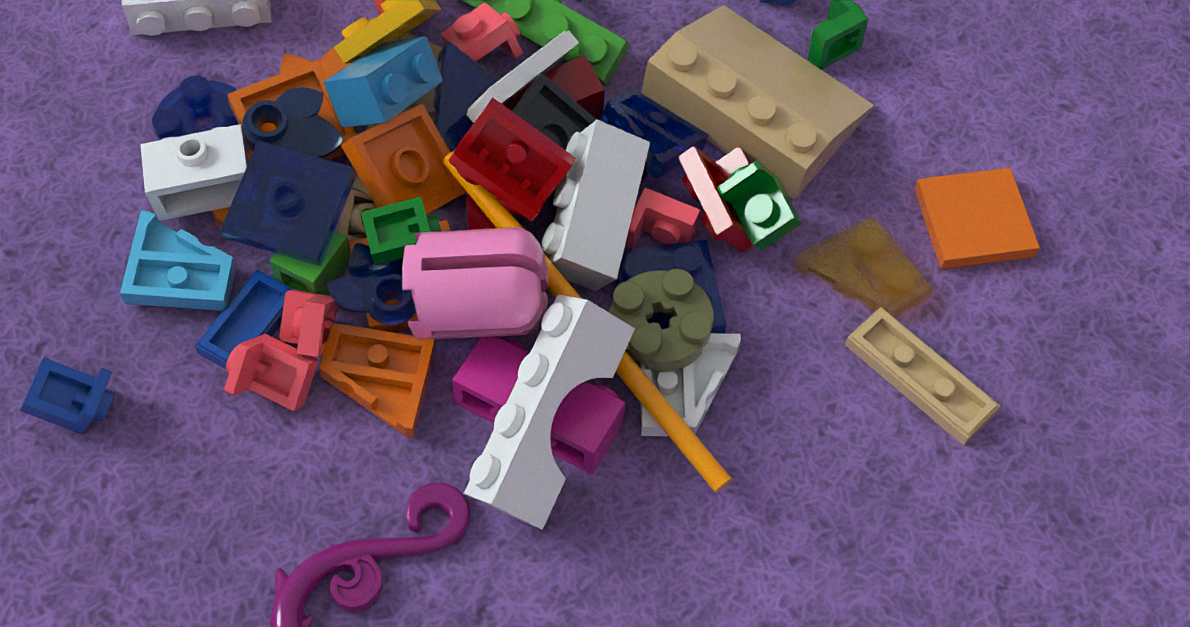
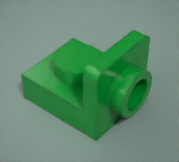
(838, 34)
(760, 204)
(393, 226)

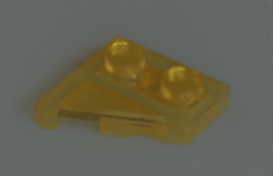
(868, 268)

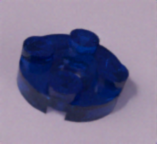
(192, 101)

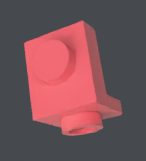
(482, 32)
(271, 371)

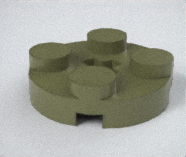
(674, 295)

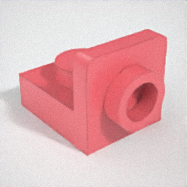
(664, 218)
(307, 321)

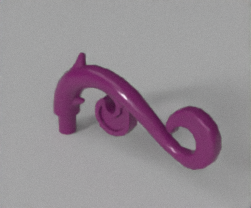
(360, 558)

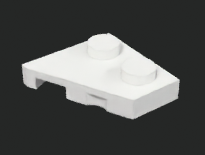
(694, 386)

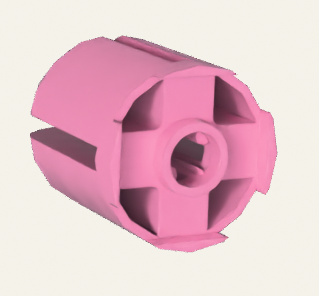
(476, 283)

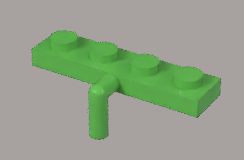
(546, 19)

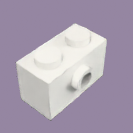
(194, 171)

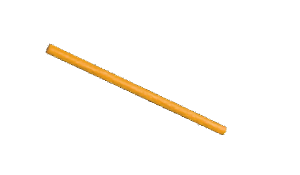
(627, 369)

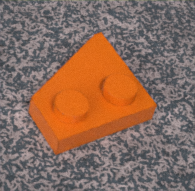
(380, 372)

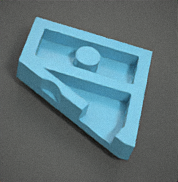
(175, 269)

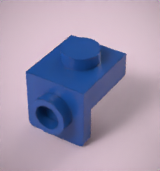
(68, 396)

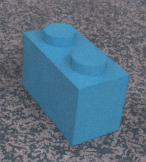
(383, 82)

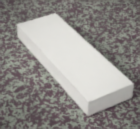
(524, 74)

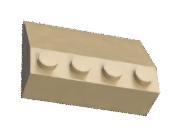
(754, 96)

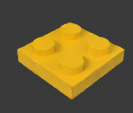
(395, 22)

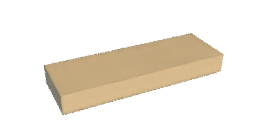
(922, 375)

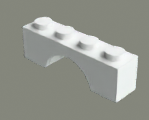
(518, 463)

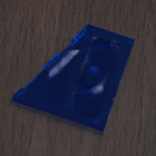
(461, 86)
(648, 120)

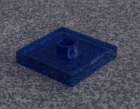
(288, 203)

